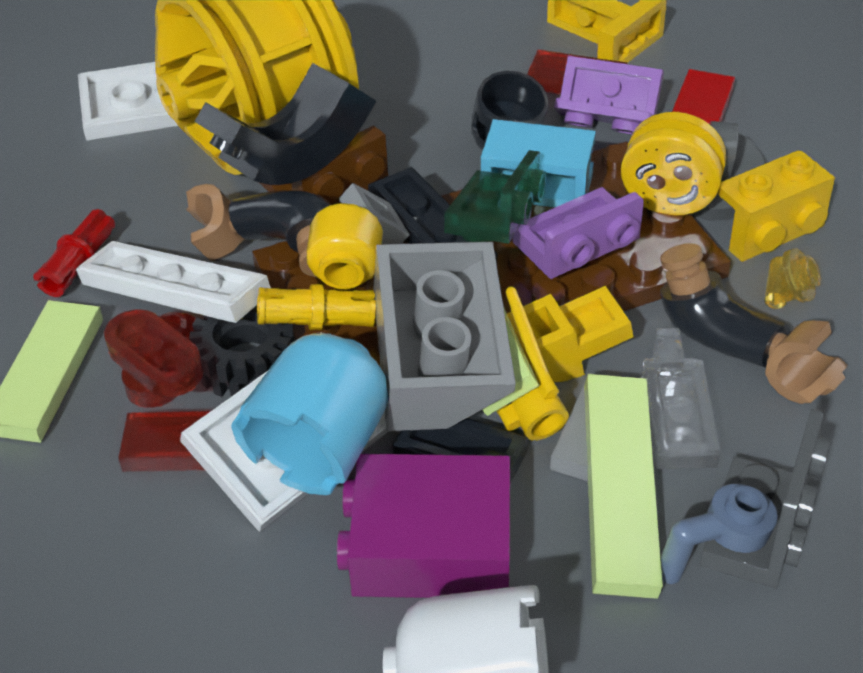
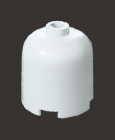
(471, 634)

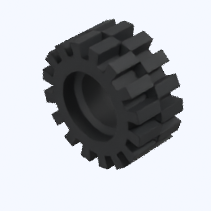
(231, 369)

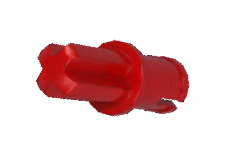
(73, 251)

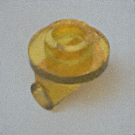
(791, 278)

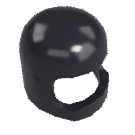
(507, 98)

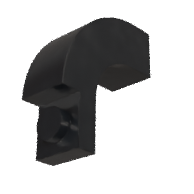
(297, 139)

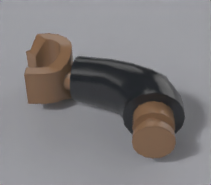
(257, 216)
(712, 317)

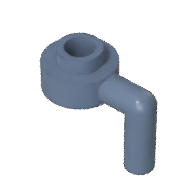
(737, 519)

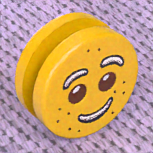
(674, 163)

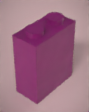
(426, 525)

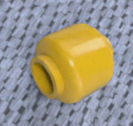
(343, 245)

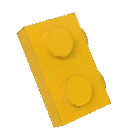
(776, 203)

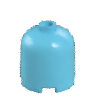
(314, 411)

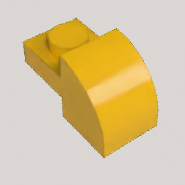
(575, 330)

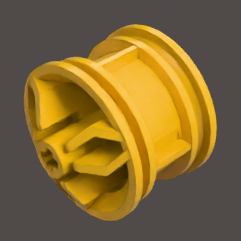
(244, 57)

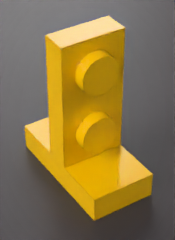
(615, 26)

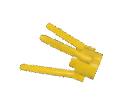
(540, 410)

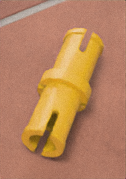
(315, 307)

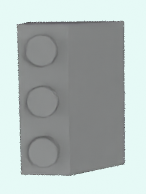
(440, 332)

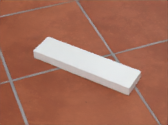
(173, 280)

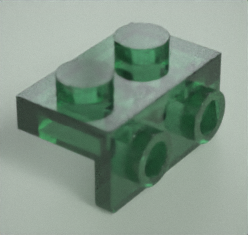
(497, 203)

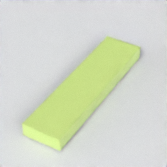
(621, 488)

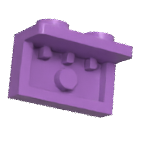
(608, 93)
(580, 231)

